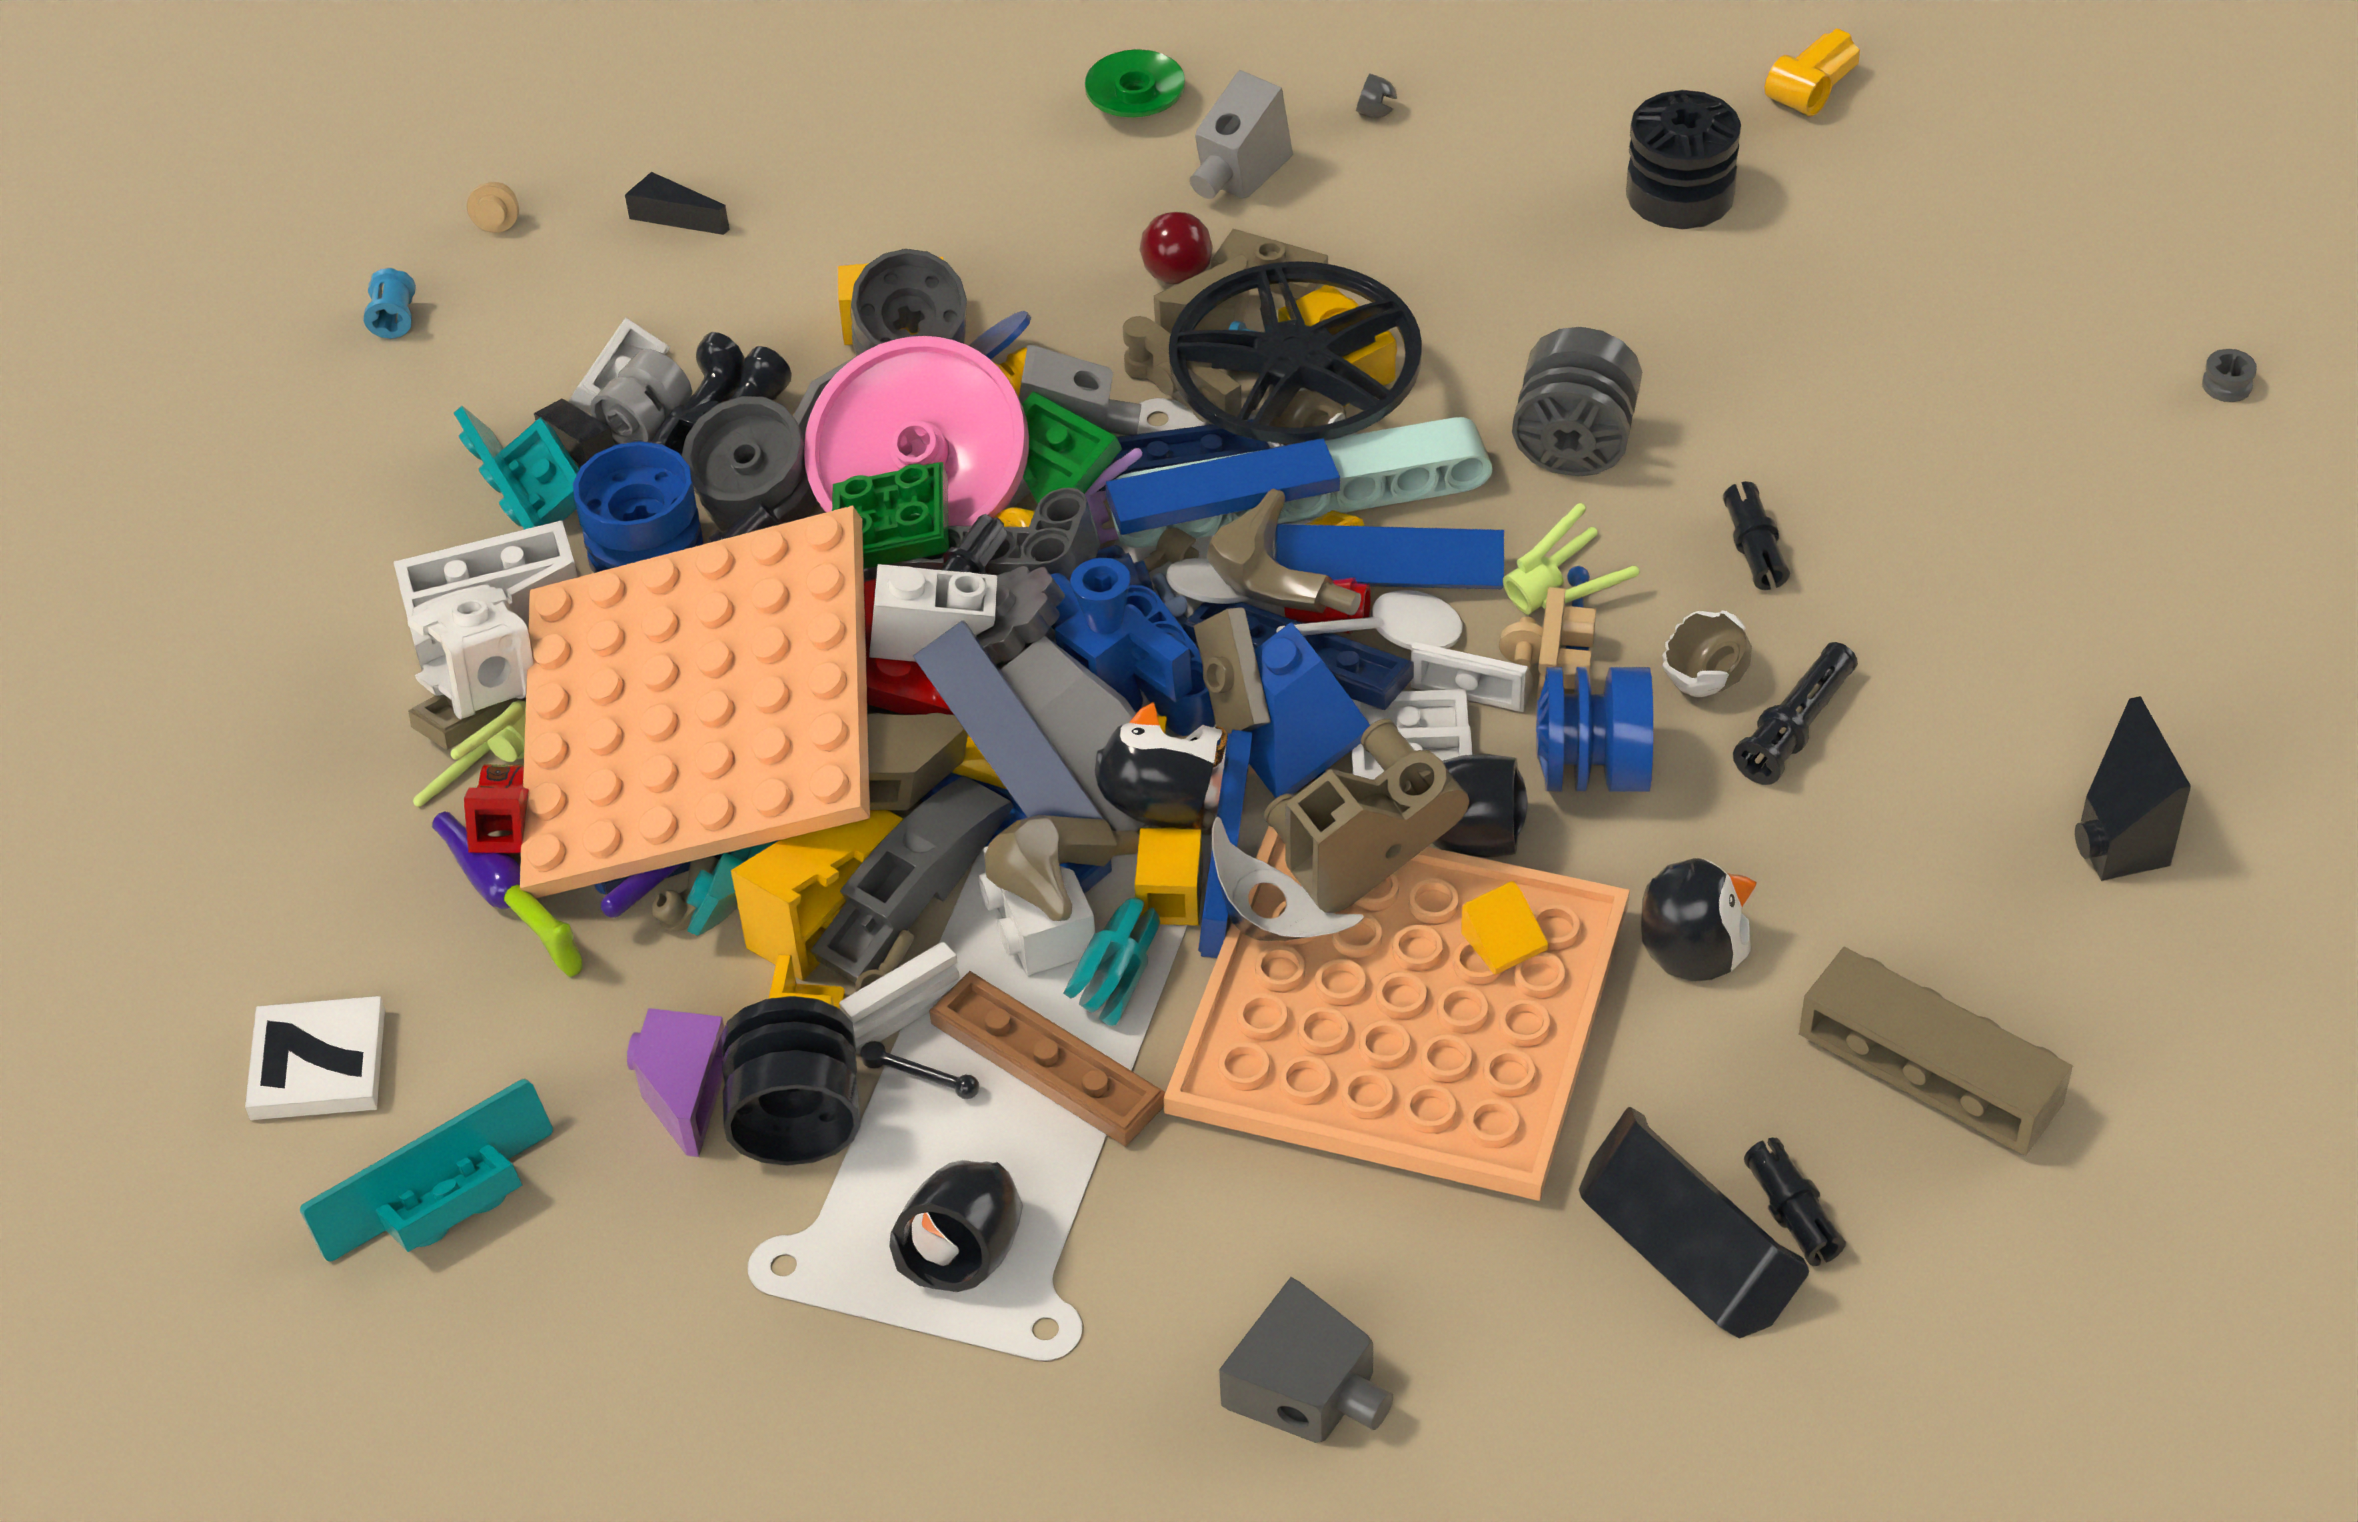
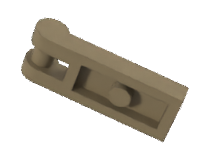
(1150, 359)

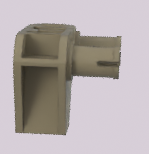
(1357, 831)

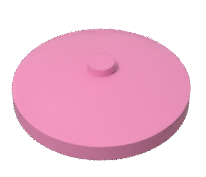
(921, 406)

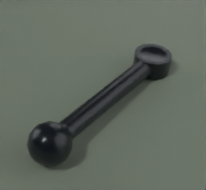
(875, 1055)

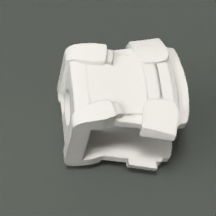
(483, 648)

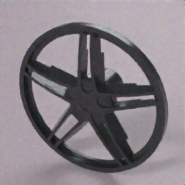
(1295, 354)

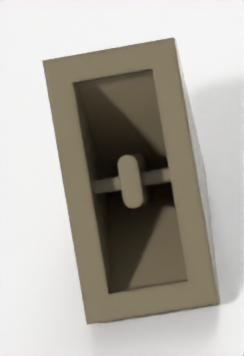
(1172, 301)

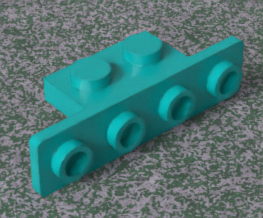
(530, 471)
(433, 1179)

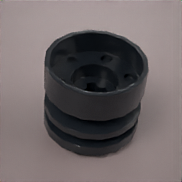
(1683, 159)
(790, 1081)

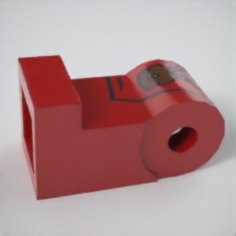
(496, 806)

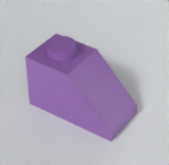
(679, 1071)

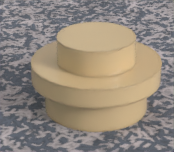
(493, 207)

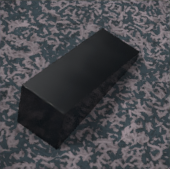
(671, 204)
(577, 430)

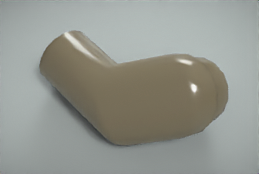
(673, 910)

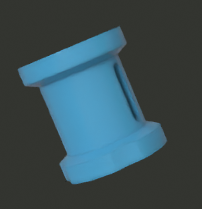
(383, 308)

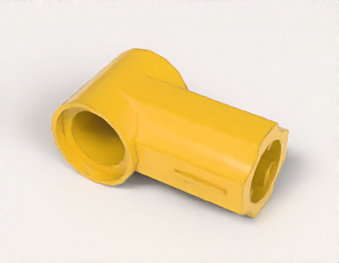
(1808, 79)

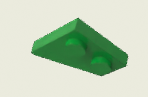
(1063, 448)

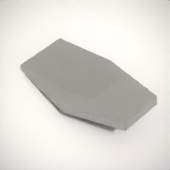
(1074, 713)

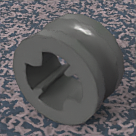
(2227, 387)

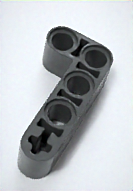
(1058, 538)

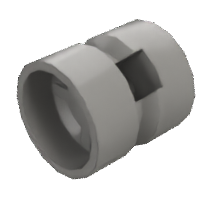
(641, 397)

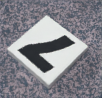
(315, 1058)

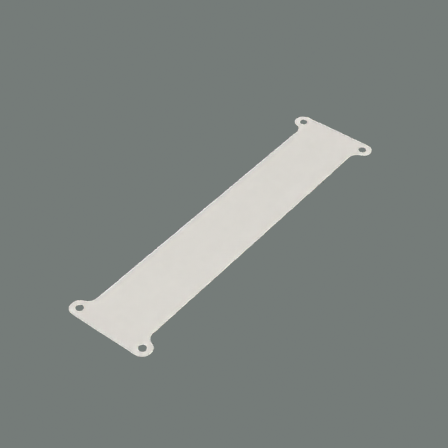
(923, 1125)

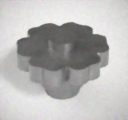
(1022, 613)

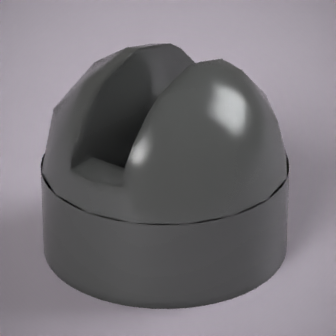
(1372, 96)

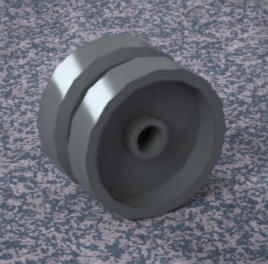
(745, 455)

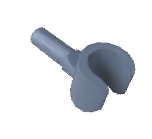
(1176, 605)

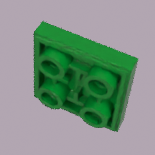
(900, 512)

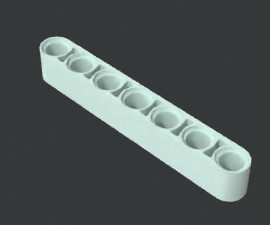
(1373, 472)

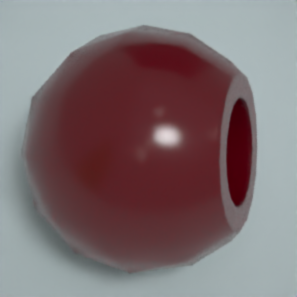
(1176, 247)

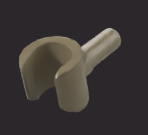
(1172, 546)
(891, 961)

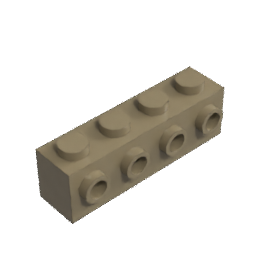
(1935, 1050)

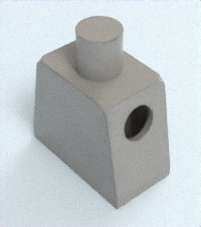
(1242, 138)
(1078, 388)

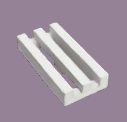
(901, 995)

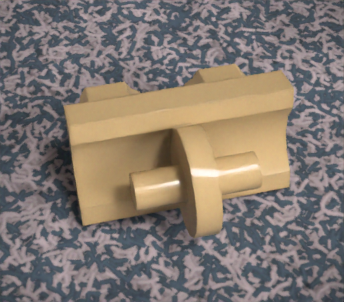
(1530, 644)

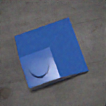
(1308, 712)

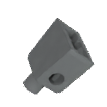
(1303, 1369)

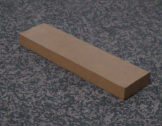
(1048, 1058)

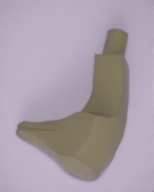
(1245, 561)
(1030, 850)

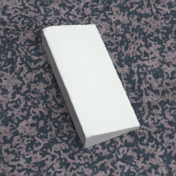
(620, 349)
(1484, 678)

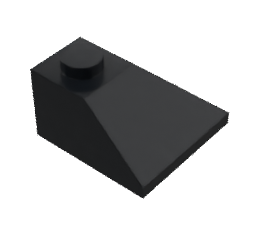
(2134, 800)

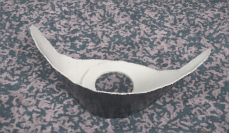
(1241, 872)

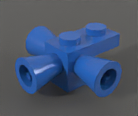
(1116, 637)

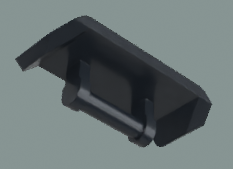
(1690, 1229)

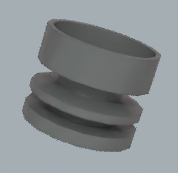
(910, 292)
(1577, 401)

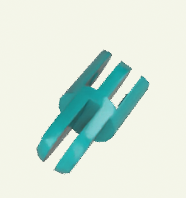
(1114, 961)

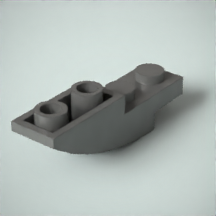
(906, 869)

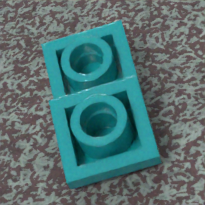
(714, 892)

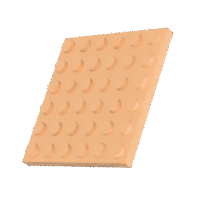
(696, 704)
(1398, 1030)

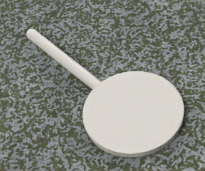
(1201, 582)
(1401, 619)

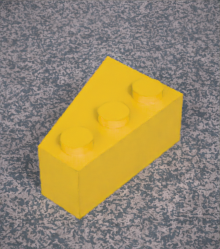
(795, 885)

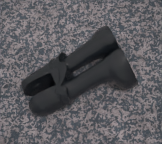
(725, 372)

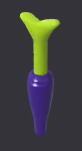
(498, 882)

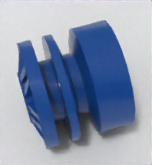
(635, 505)
(1597, 729)

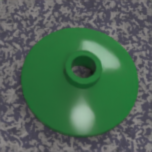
(1134, 83)

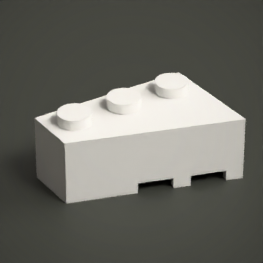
(507, 561)

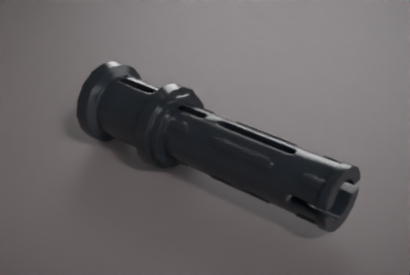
(1829, 672)

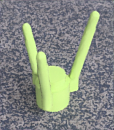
(1529, 582)
(502, 735)

